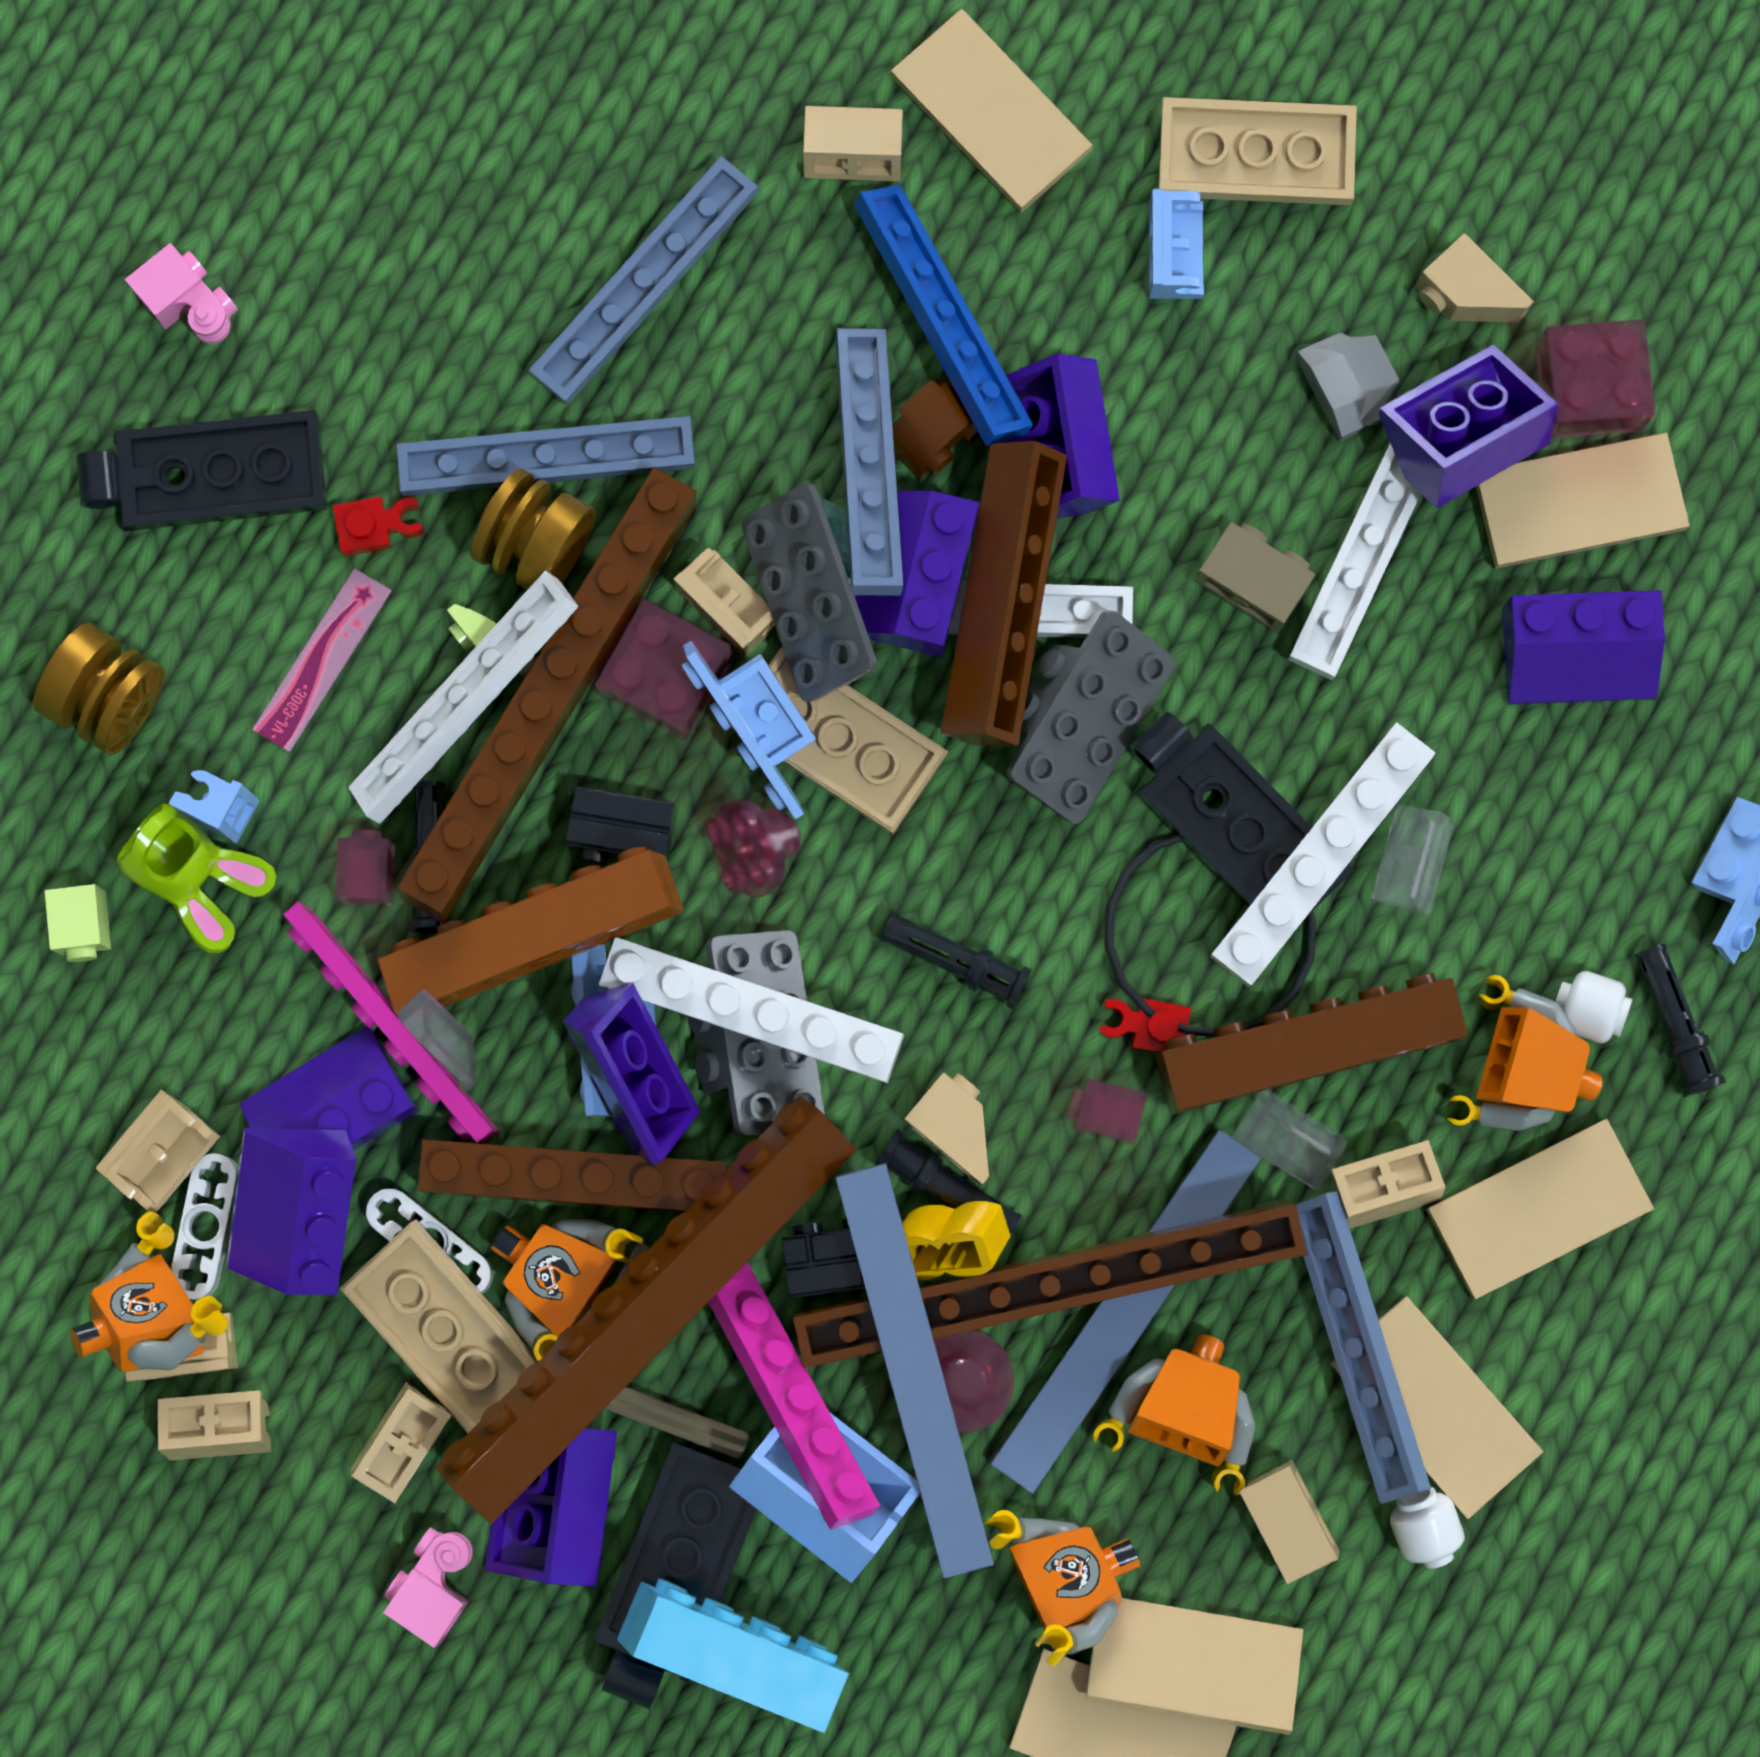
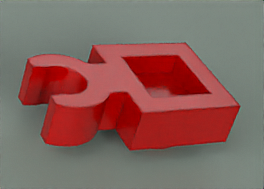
(367, 526)
(1148, 1032)

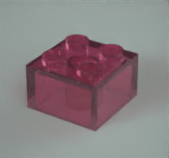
(1597, 377)
(648, 671)

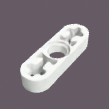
(202, 1187)
(408, 1210)

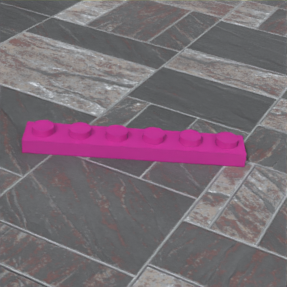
(375, 1009)
(792, 1401)

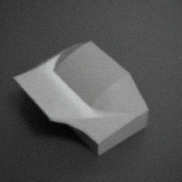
(1349, 380)

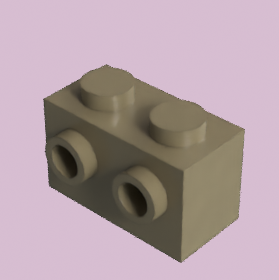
(1255, 575)

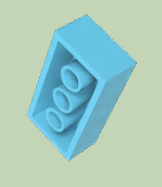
(731, 1656)

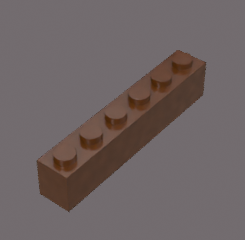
(1004, 594)
(1311, 1044)
(563, 1176)

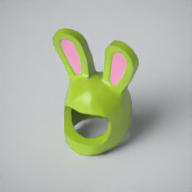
(175, 857)

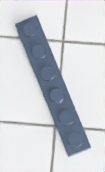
(643, 281)
(547, 454)
(868, 462)
(1360, 1350)

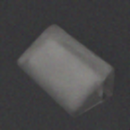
(1413, 859)
(441, 1036)
(1290, 1139)

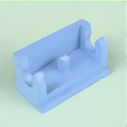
(1175, 245)
(222, 810)

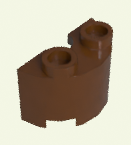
(930, 427)

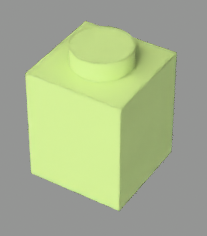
(78, 922)

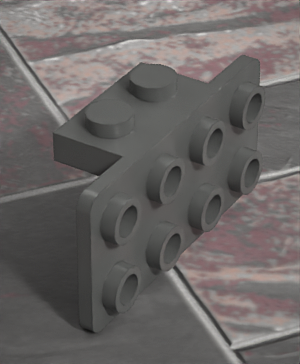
(808, 593)
(1086, 713)
(755, 1073)

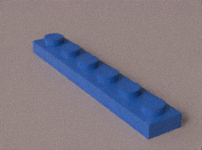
(943, 314)

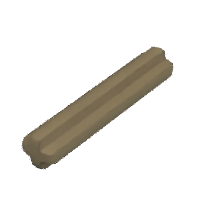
(680, 1422)

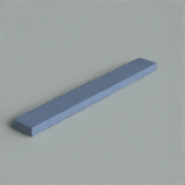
(1116, 1325)
(914, 1370)

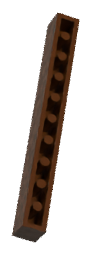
(547, 697)
(1067, 1280)
(644, 1309)

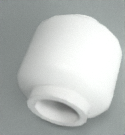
(1595, 1006)
(1427, 1528)

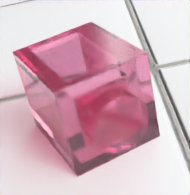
(365, 869)
(1107, 1111)

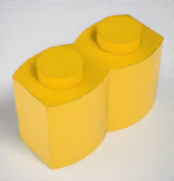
(955, 1240)

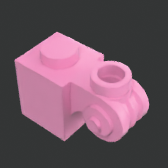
(173, 286)
(423, 1599)

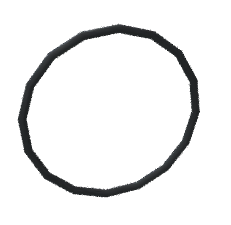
(1132, 993)

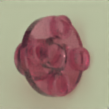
(752, 846)
(976, 1378)

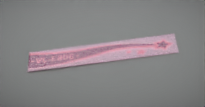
(322, 660)

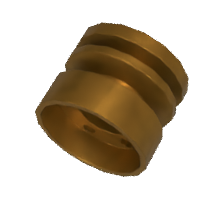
(524, 529)
(98, 688)

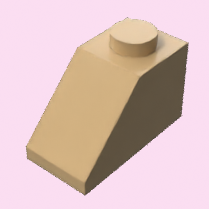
(1471, 287)
(953, 1124)

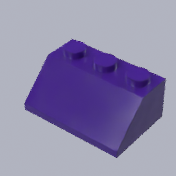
(1070, 417)
(1467, 425)
(934, 554)
(1583, 647)
(632, 1070)
(341, 1089)
(292, 1208)
(559, 1520)

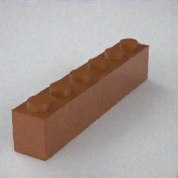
(535, 931)

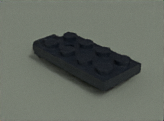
(229, 468)
(1250, 830)
(686, 1538)

